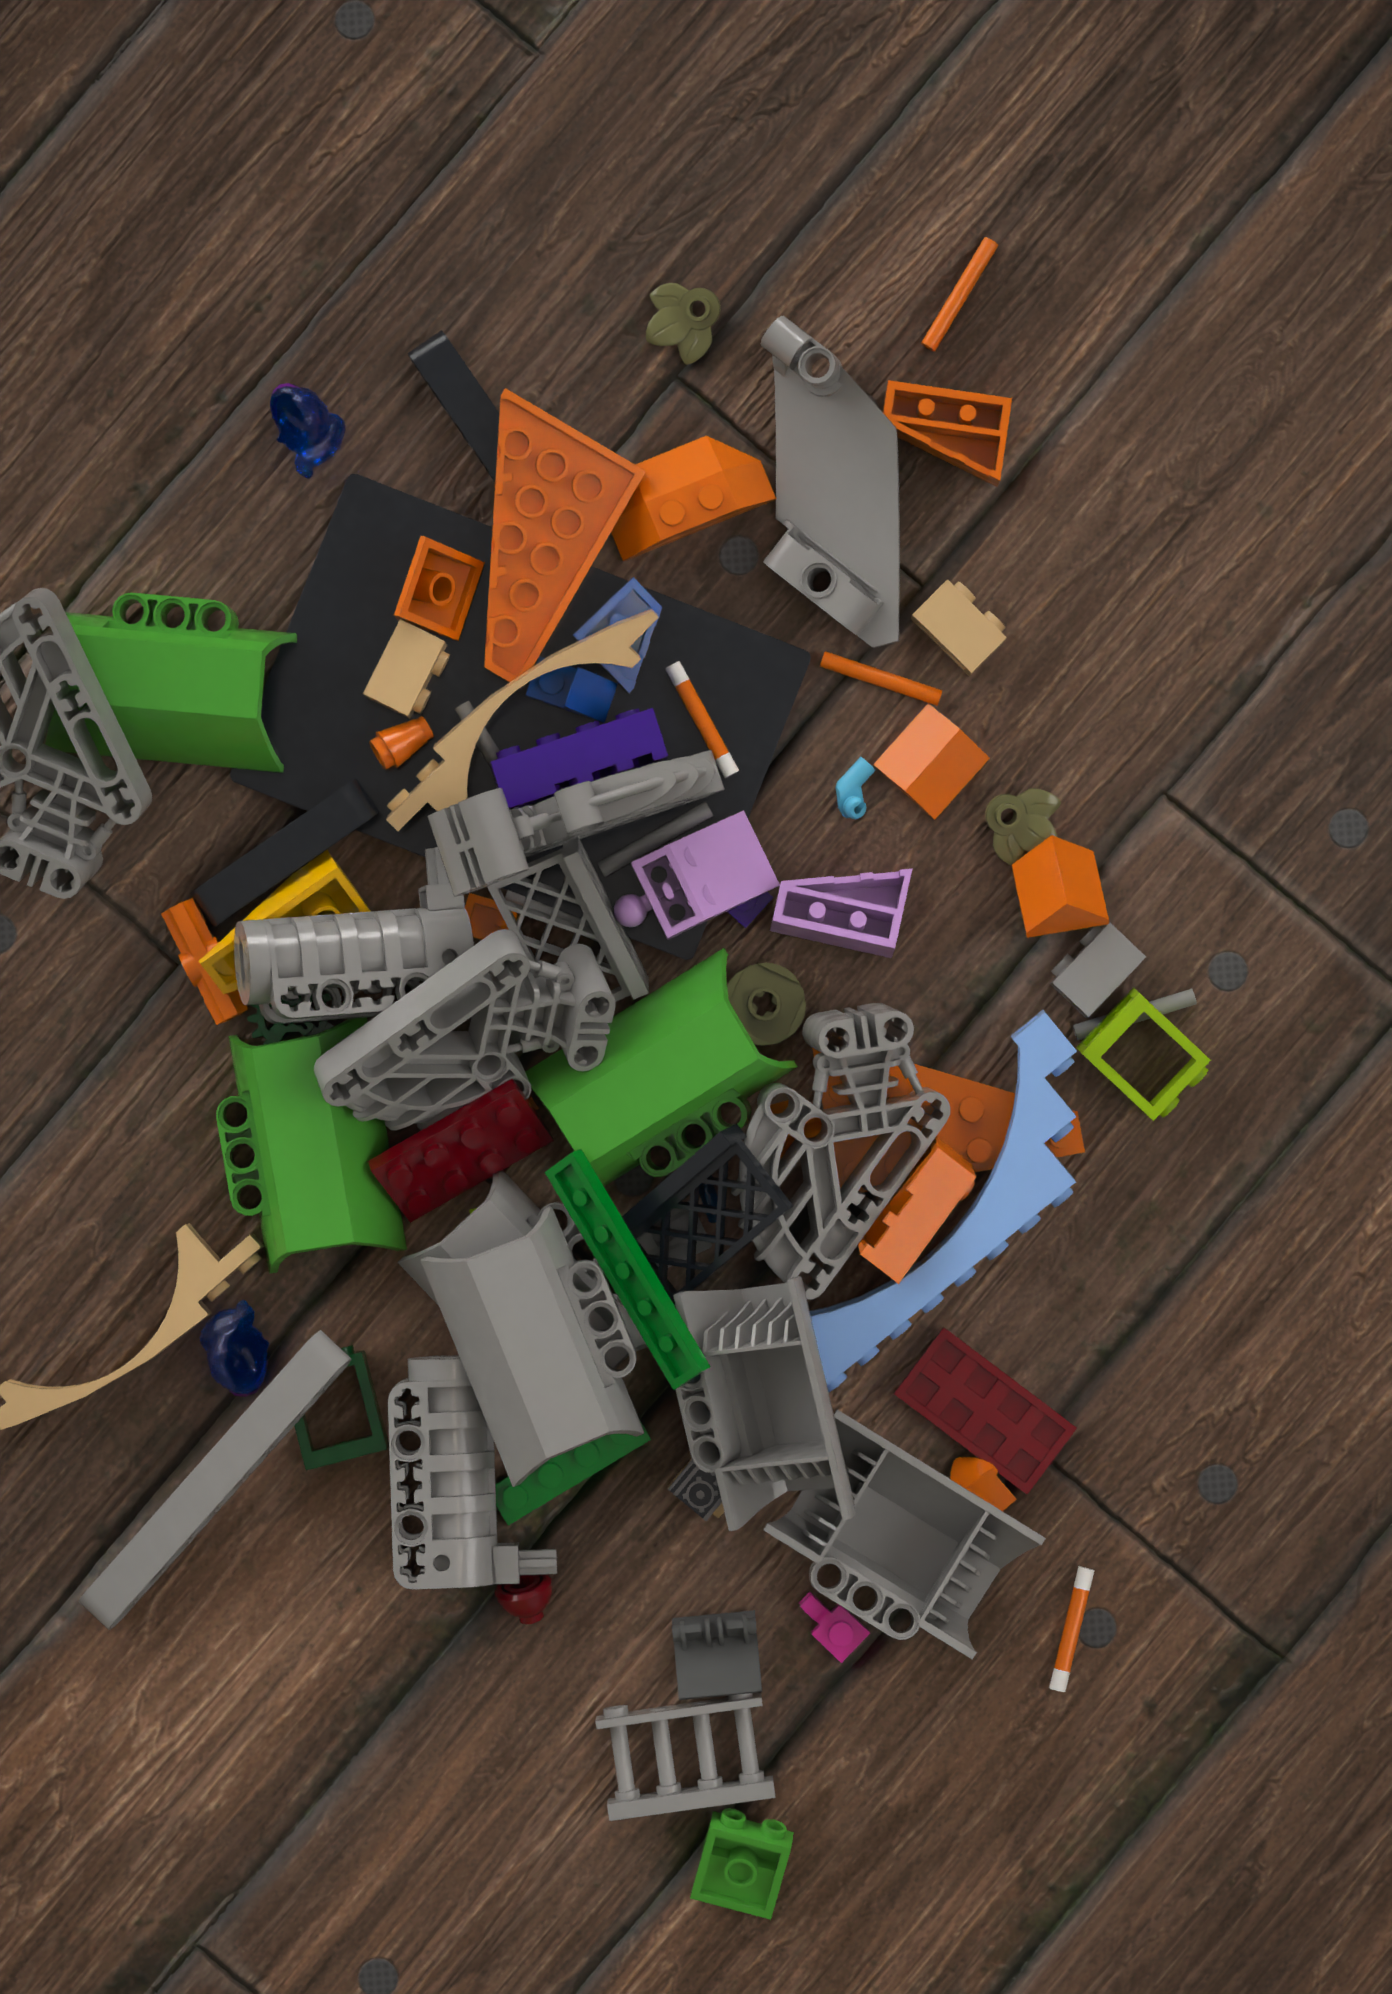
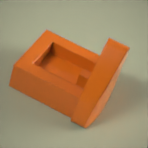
(484, 916)
(981, 1479)

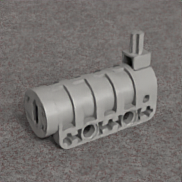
(350, 952)
(454, 1489)

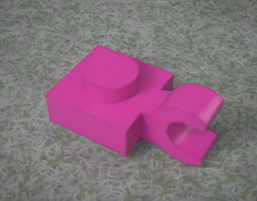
(836, 1628)

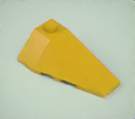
(310, 891)

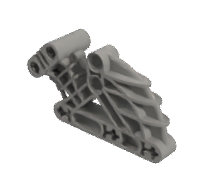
(53, 832)
(489, 843)
(861, 1056)
(417, 1070)

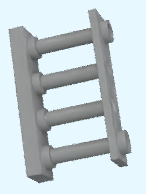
(669, 1795)

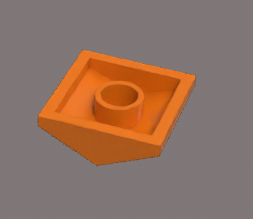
(931, 761)

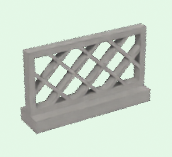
(596, 910)

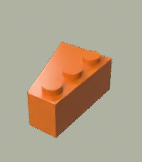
(952, 425)

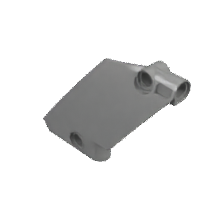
(835, 488)

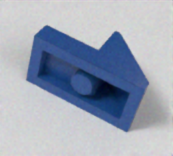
(574, 691)

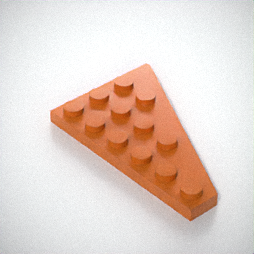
(550, 520)
(973, 1129)

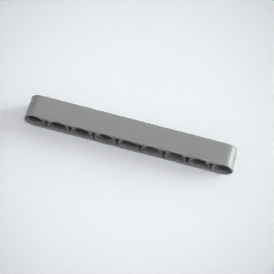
(215, 1479)

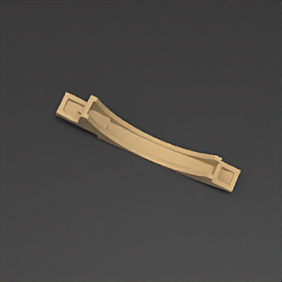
(447, 781)
(199, 1276)

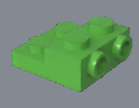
(742, 1863)

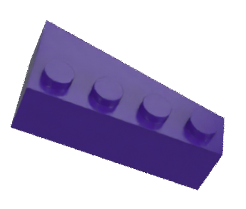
(581, 757)

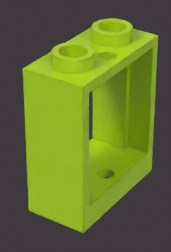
(1114, 1025)

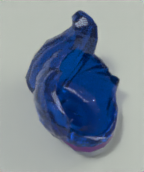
(306, 426)
(236, 1350)

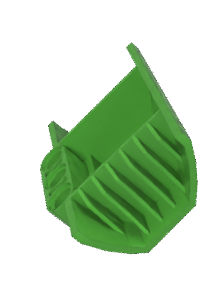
(179, 688)
(662, 1069)
(306, 1153)

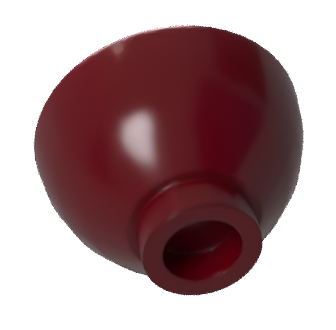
(527, 1598)

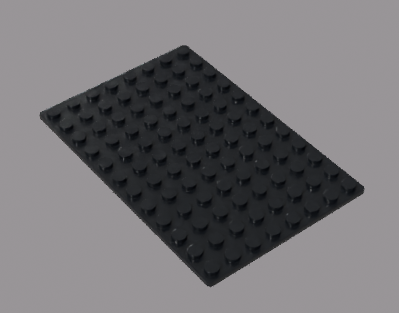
(347, 617)

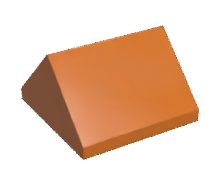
(439, 588)
(1059, 888)

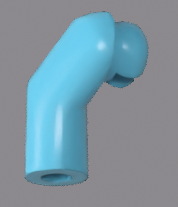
(849, 789)

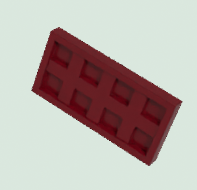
(460, 1150)
(985, 1410)

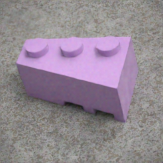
(844, 911)

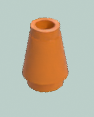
(400, 742)

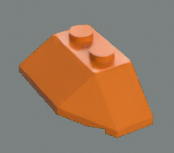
(688, 493)

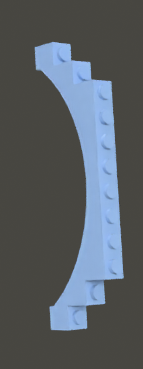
(1018, 1188)

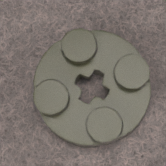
(787, 996)

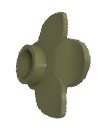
(678, 324)
(1027, 826)

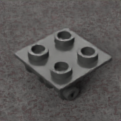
(716, 1655)

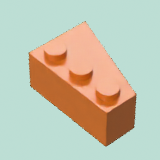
(917, 1210)

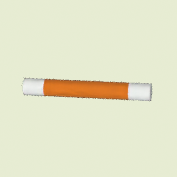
(702, 719)
(1071, 1629)

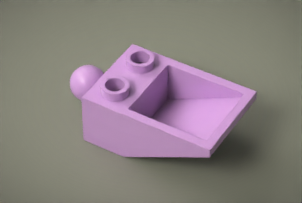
(705, 875)

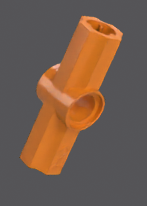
(194, 942)

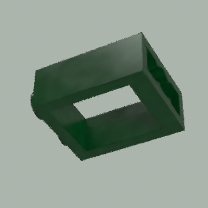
(355, 1447)

